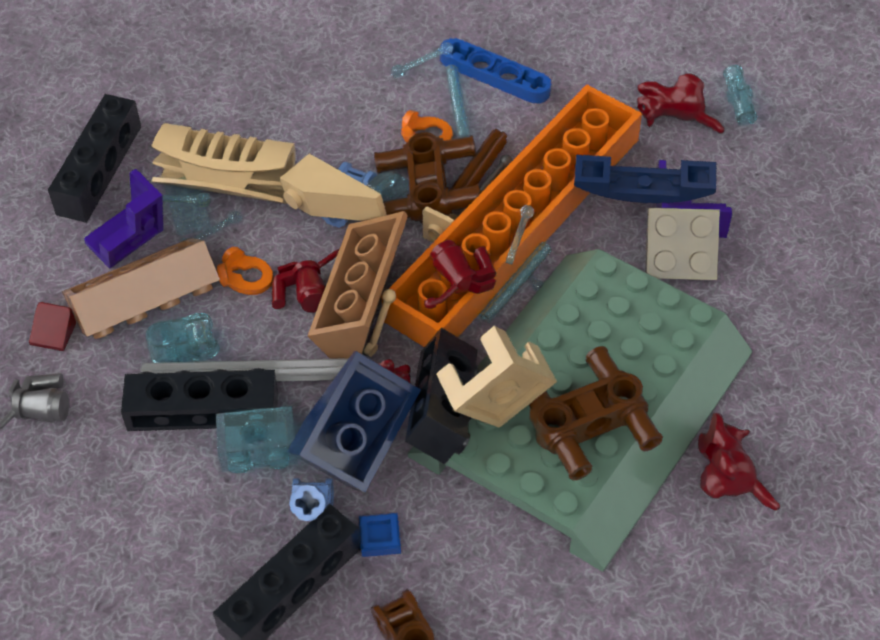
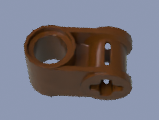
(402, 619)

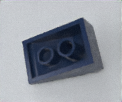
(355, 422)

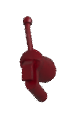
(453, 265)
(307, 280)

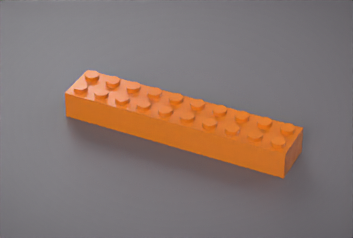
(537, 177)

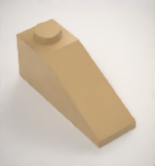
(329, 192)

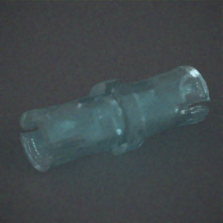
(739, 95)

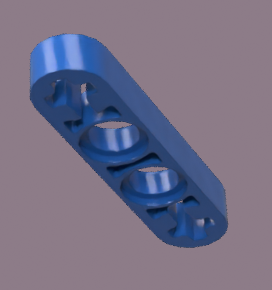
(497, 67)

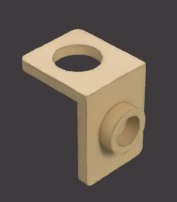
(435, 223)

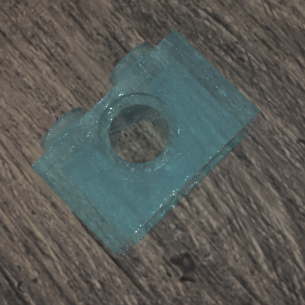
(240, 429)

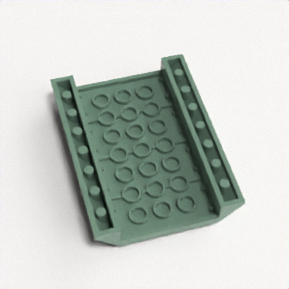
(652, 330)

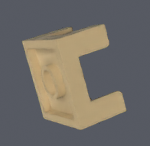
(502, 386)

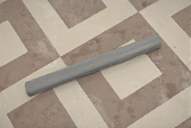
(284, 369)

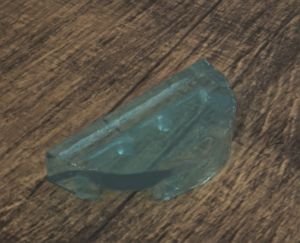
(389, 185)

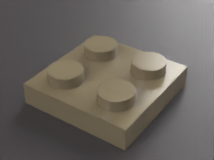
(682, 243)

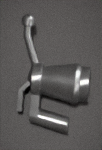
(45, 404)

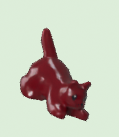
(681, 101)
(730, 468)

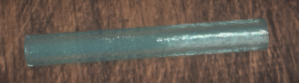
(457, 101)
(515, 282)

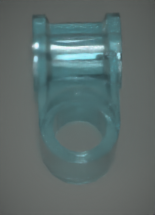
(180, 339)

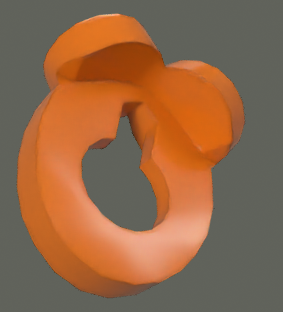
(413, 122)
(235, 259)

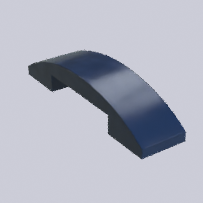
(644, 184)

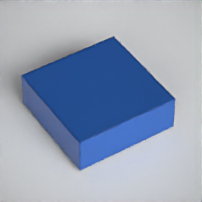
(379, 535)

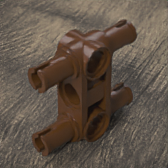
(425, 161)
(593, 412)

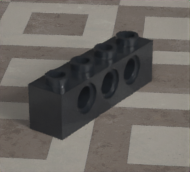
(95, 158)
(182, 410)
(432, 421)
(289, 578)

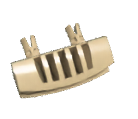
(222, 162)

